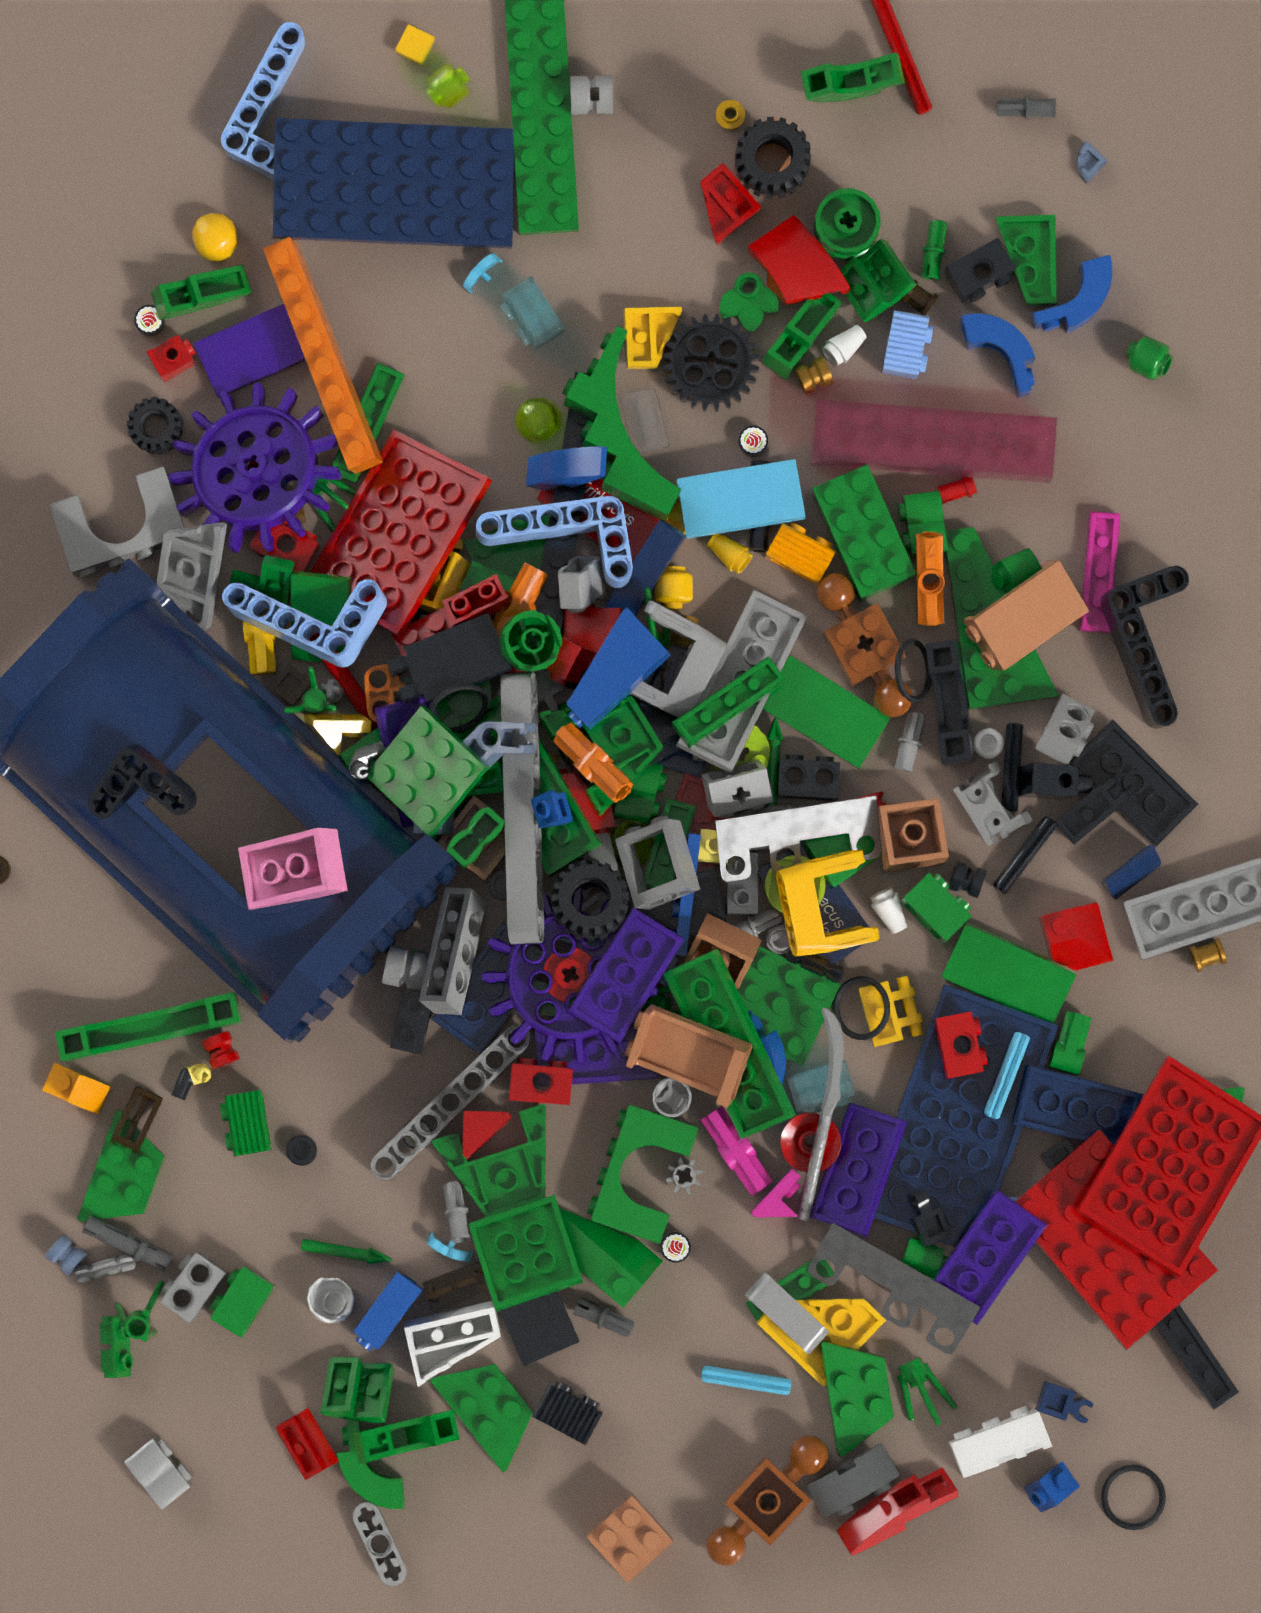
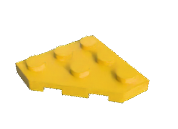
(847, 1320)

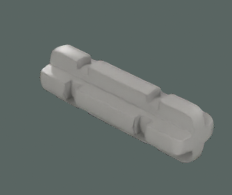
(104, 1268)

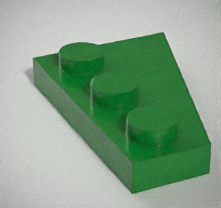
(1032, 250)

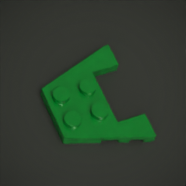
(621, 734)
(505, 1177)

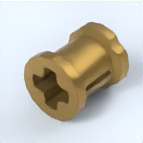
(1208, 955)

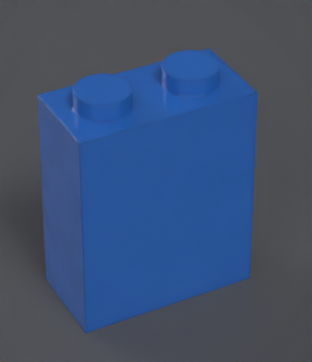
(387, 1311)

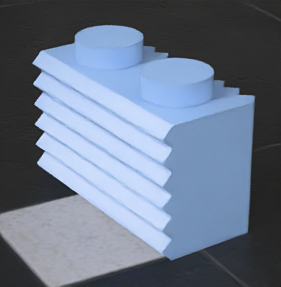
(906, 345)

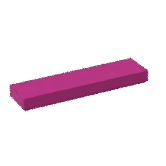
(1099, 568)

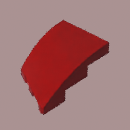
(797, 263)

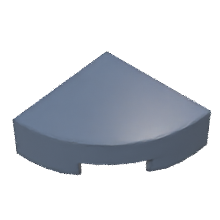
(1089, 162)

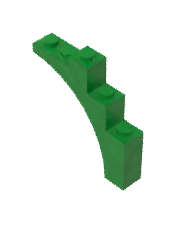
(630, 475)

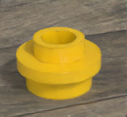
(726, 123)

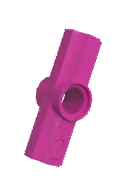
(736, 1152)

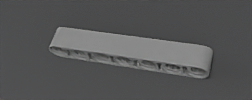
(443, 1116)

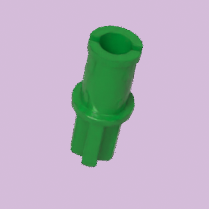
(934, 250)

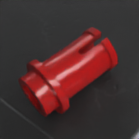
(957, 489)

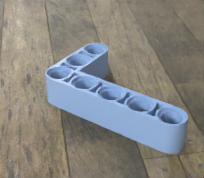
(262, 105)
(566, 526)
(306, 626)

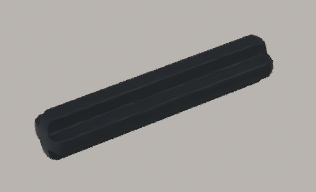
(1012, 766)
(1025, 854)

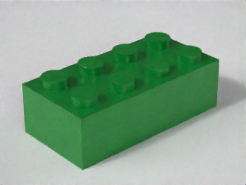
(863, 533)

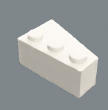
(449, 1336)
(999, 1441)

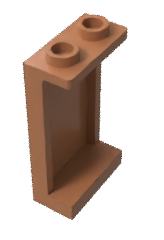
(1026, 616)
(689, 1053)

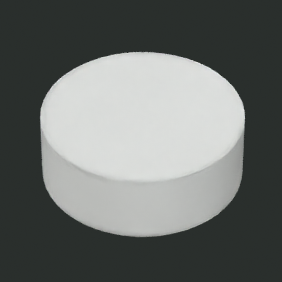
(988, 743)

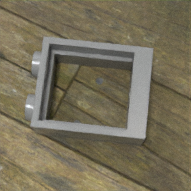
(680, 856)

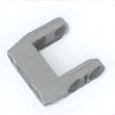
(694, 669)

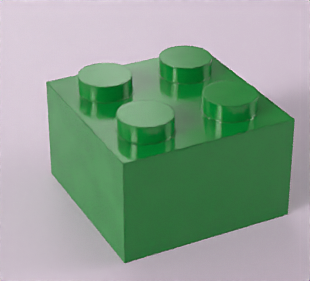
(937, 907)

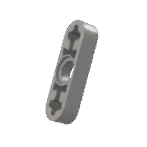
(396, 1561)

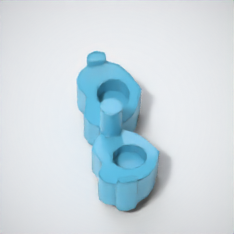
(480, 271)
(449, 1250)

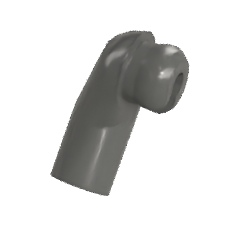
(362, 758)

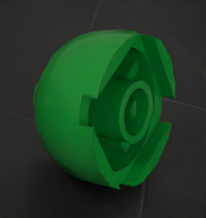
(530, 641)

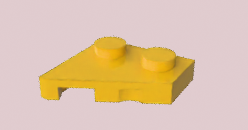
(648, 334)

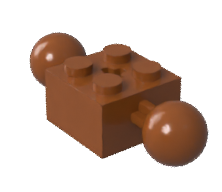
(836, 594)
(727, 1543)

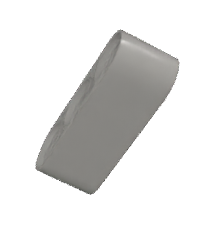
(786, 1313)

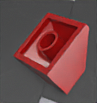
(1076, 937)

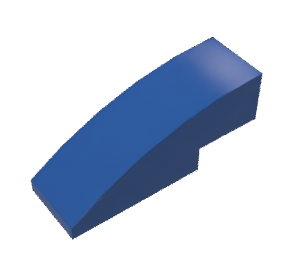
(566, 467)

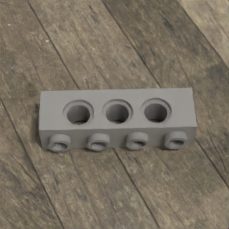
(453, 951)

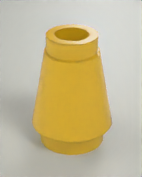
(731, 553)

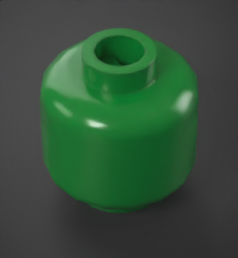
(1149, 358)

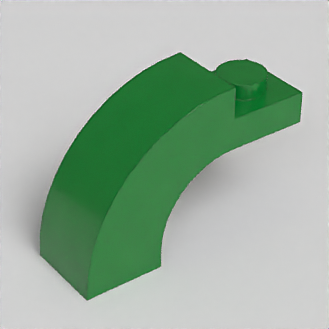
(852, 81)
(406, 1436)
(364, 1480)

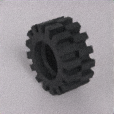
(154, 407)

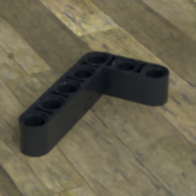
(1141, 640)

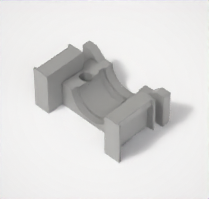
(986, 807)

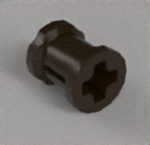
(920, 299)

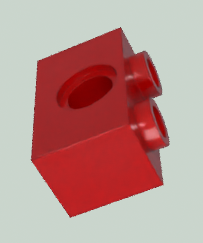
(302, 553)
(956, 1063)
(522, 1082)

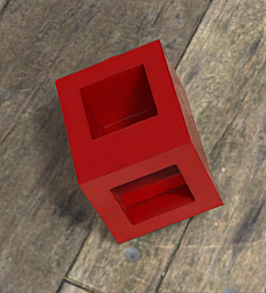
(170, 368)
(570, 662)

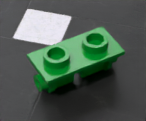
(118, 1360)

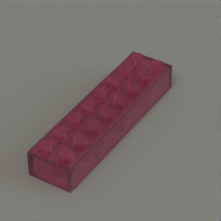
(934, 441)

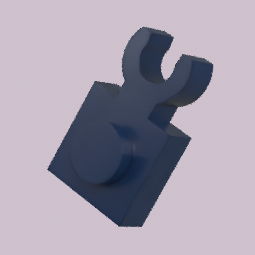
(1060, 1401)

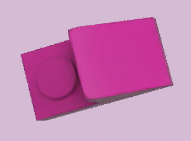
(772, 1204)

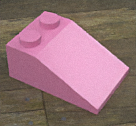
(293, 868)

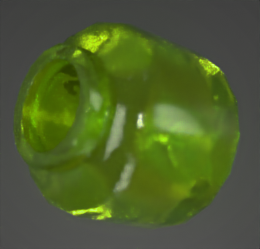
(448, 85)

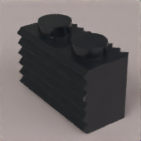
(568, 1413)

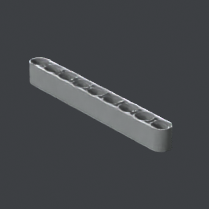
(522, 832)

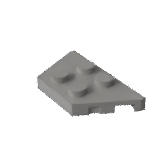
(192, 567)

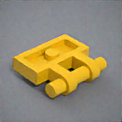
(874, 1010)

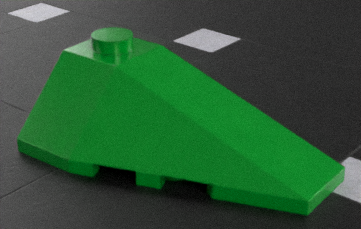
(610, 1258)

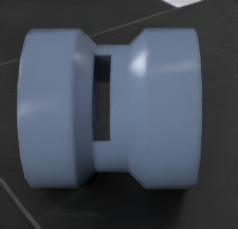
(67, 1256)

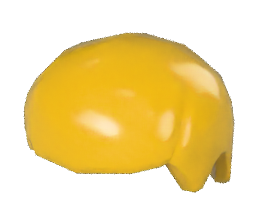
(215, 237)

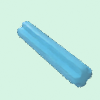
(1006, 1075)
(746, 1380)

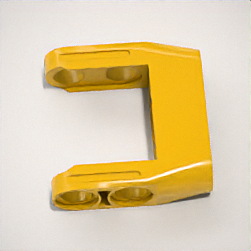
(802, 907)

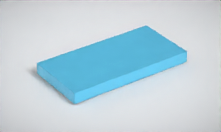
(741, 498)

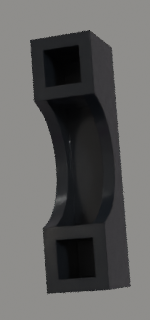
(952, 703)

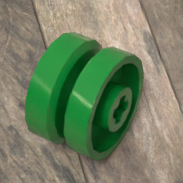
(851, 207)

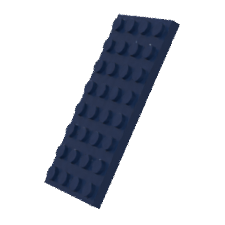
(393, 183)
(947, 1137)

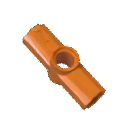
(521, 595)
(929, 596)
(593, 762)

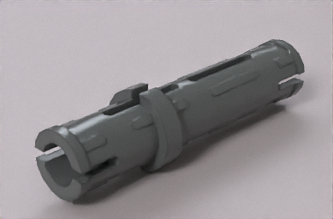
(128, 1243)

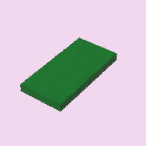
(826, 713)
(1008, 973)

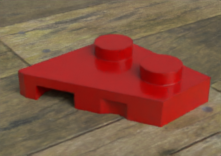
(726, 203)

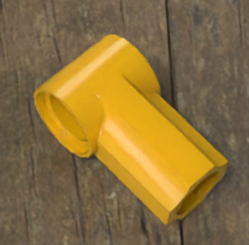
(260, 649)

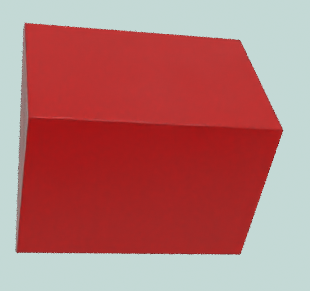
(480, 1128)

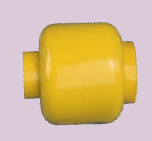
(674, 588)

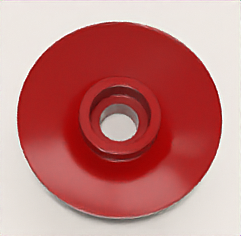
(794, 1143)

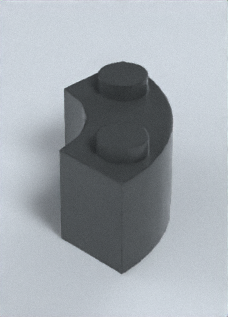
(853, 1480)

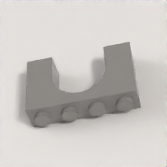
(88, 553)

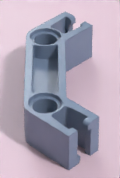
(481, 745)

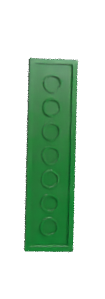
(541, 116)

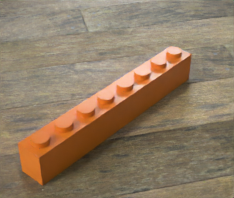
(323, 355)

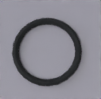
(898, 677)
(485, 703)
(879, 987)
(1162, 1499)

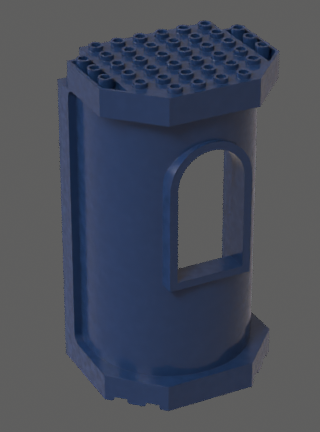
(143, 673)

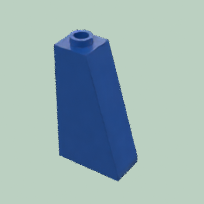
(617, 669)

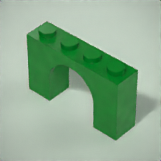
(638, 1130)

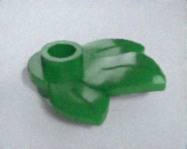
(748, 306)

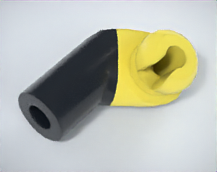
(188, 1077)

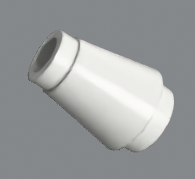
(843, 346)
(889, 909)

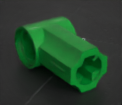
(1069, 1050)

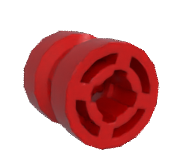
(220, 1057)

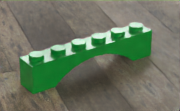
(149, 1027)

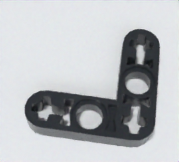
(132, 775)

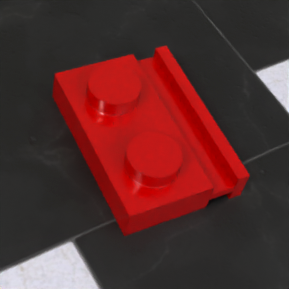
(306, 1444)

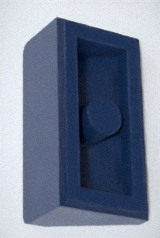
(1132, 872)

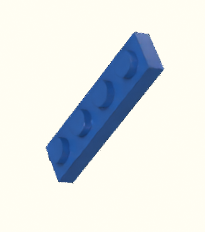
(683, 908)

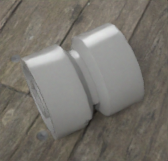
(580, 94)
(405, 968)
(671, 1098)

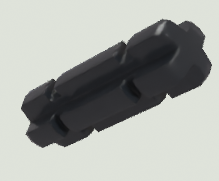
(817, 966)

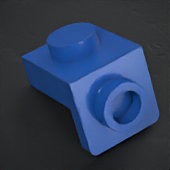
(551, 809)
(1051, 1487)

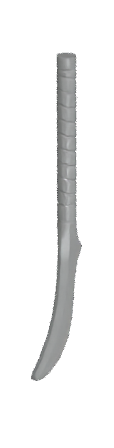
(831, 1097)

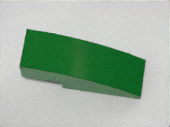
(200, 292)
(801, 334)

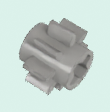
(675, 1178)

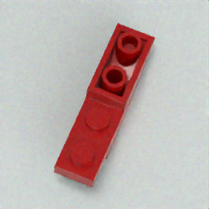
(466, 605)
(893, 1508)

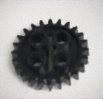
(714, 336)

